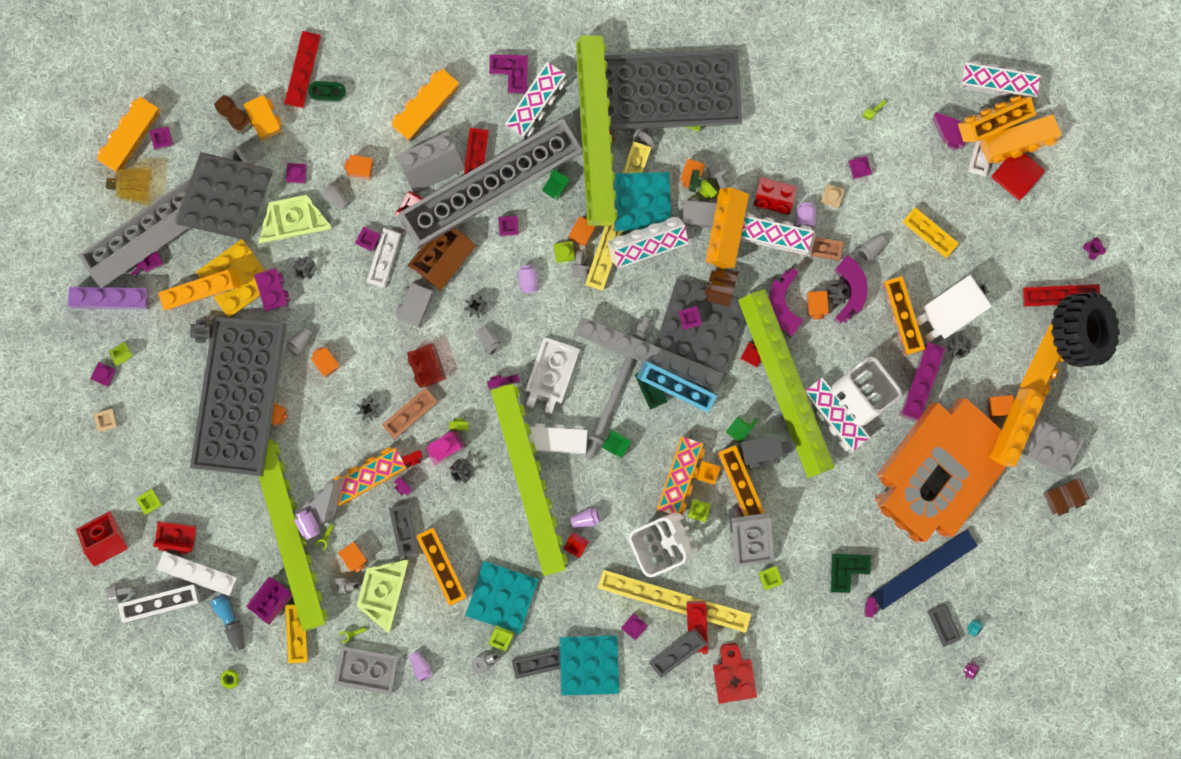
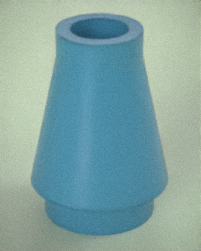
(222, 608)

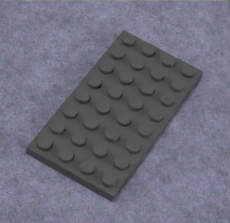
(674, 89)
(238, 396)

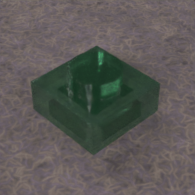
(695, 181)

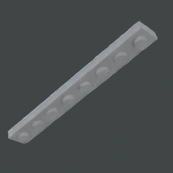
(644, 351)

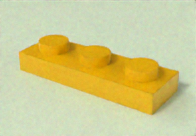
(930, 232)
(296, 637)

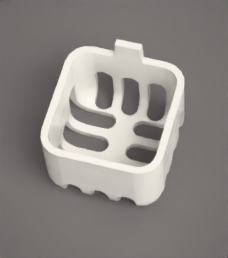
(854, 398)
(677, 538)

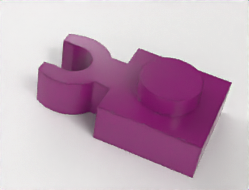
(148, 264)
(497, 381)

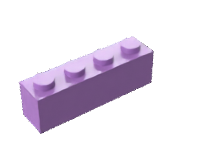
(108, 298)

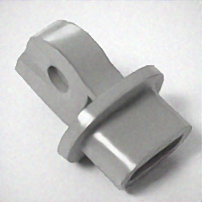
(640, 135)
(716, 172)
(581, 267)
(343, 585)
(116, 593)
(484, 663)

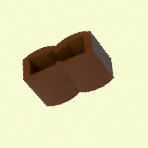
(236, 117)
(722, 286)
(1066, 496)

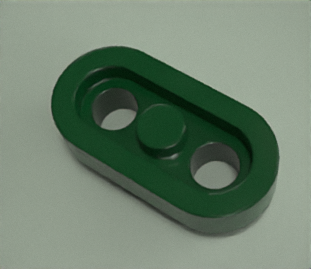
(327, 91)

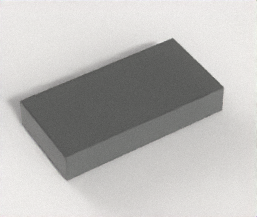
(944, 625)

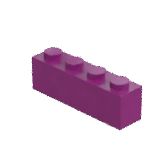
(922, 382)

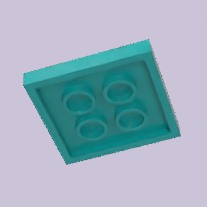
(641, 200)
(501, 597)
(589, 665)

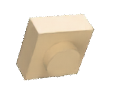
(832, 196)
(105, 420)

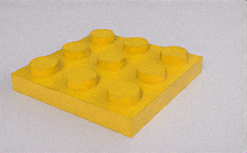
(246, 265)

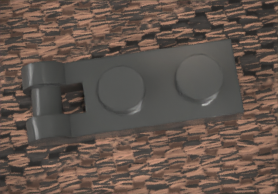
(403, 531)

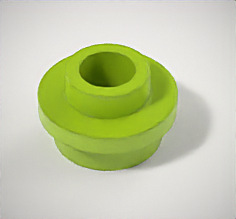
(223, 679)

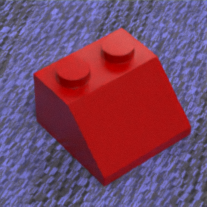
(101, 539)

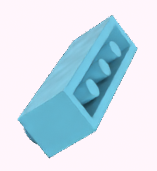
(676, 386)

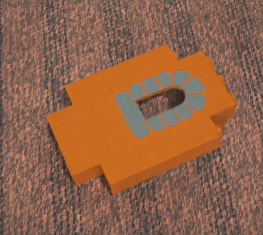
(962, 446)

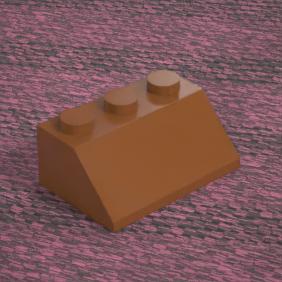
(442, 257)

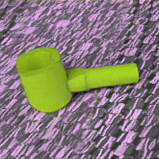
(869, 113)
(325, 538)
(351, 634)

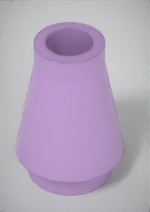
(586, 518)
(420, 667)

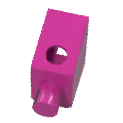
(445, 447)

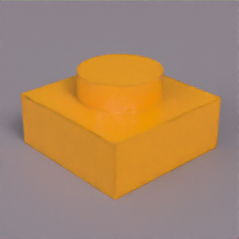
(708, 472)

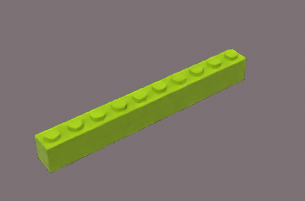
(595, 131)
(786, 383)
(528, 479)
(291, 542)

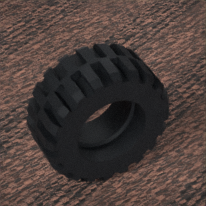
(1085, 329)

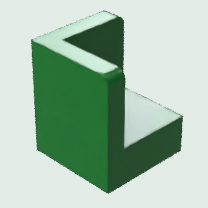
(556, 185)
(740, 429)
(616, 444)

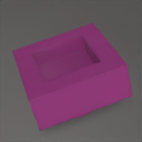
(161, 138)
(859, 167)
(296, 173)
(508, 226)
(367, 239)
(690, 318)
(103, 374)
(402, 487)
(870, 607)
(634, 627)

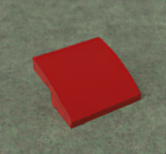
(1018, 175)

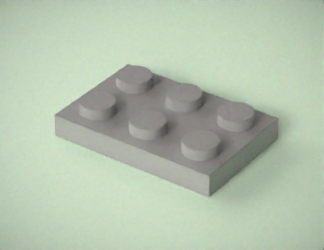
(753, 539)
(366, 670)

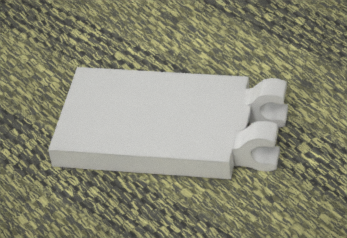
(954, 308)
(551, 373)

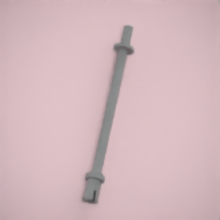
(639, 333)

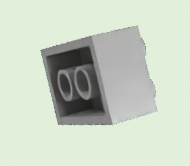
(1051, 448)

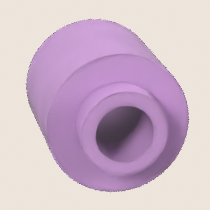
(806, 215)
(528, 279)
(306, 524)

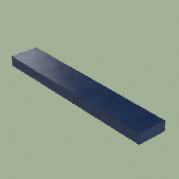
(924, 569)

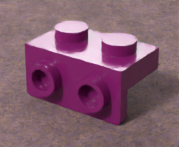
(271, 289)
(269, 600)

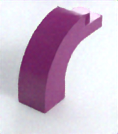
(856, 280)
(787, 320)

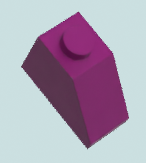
(948, 131)

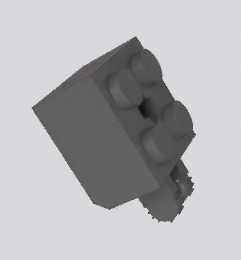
(764, 450)

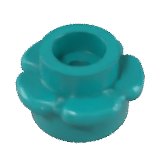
(975, 627)

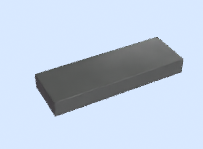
(677, 652)
(536, 664)

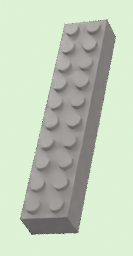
(489, 183)
(140, 234)

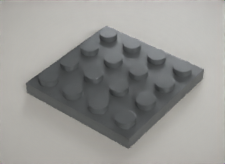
(224, 196)
(707, 344)

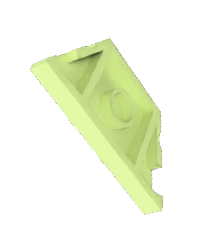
(291, 219)
(381, 592)

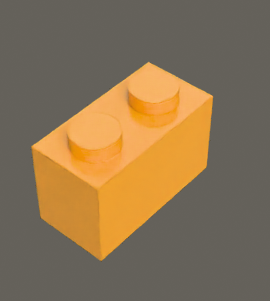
(262, 117)

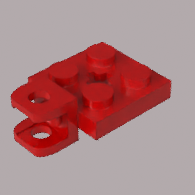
(732, 666)

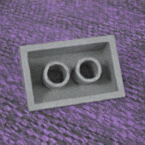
(430, 162)

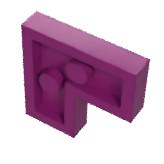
(515, 67)

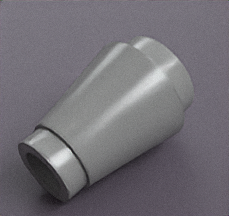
(334, 196)
(872, 248)
(489, 341)
(299, 342)

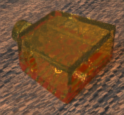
(132, 185)

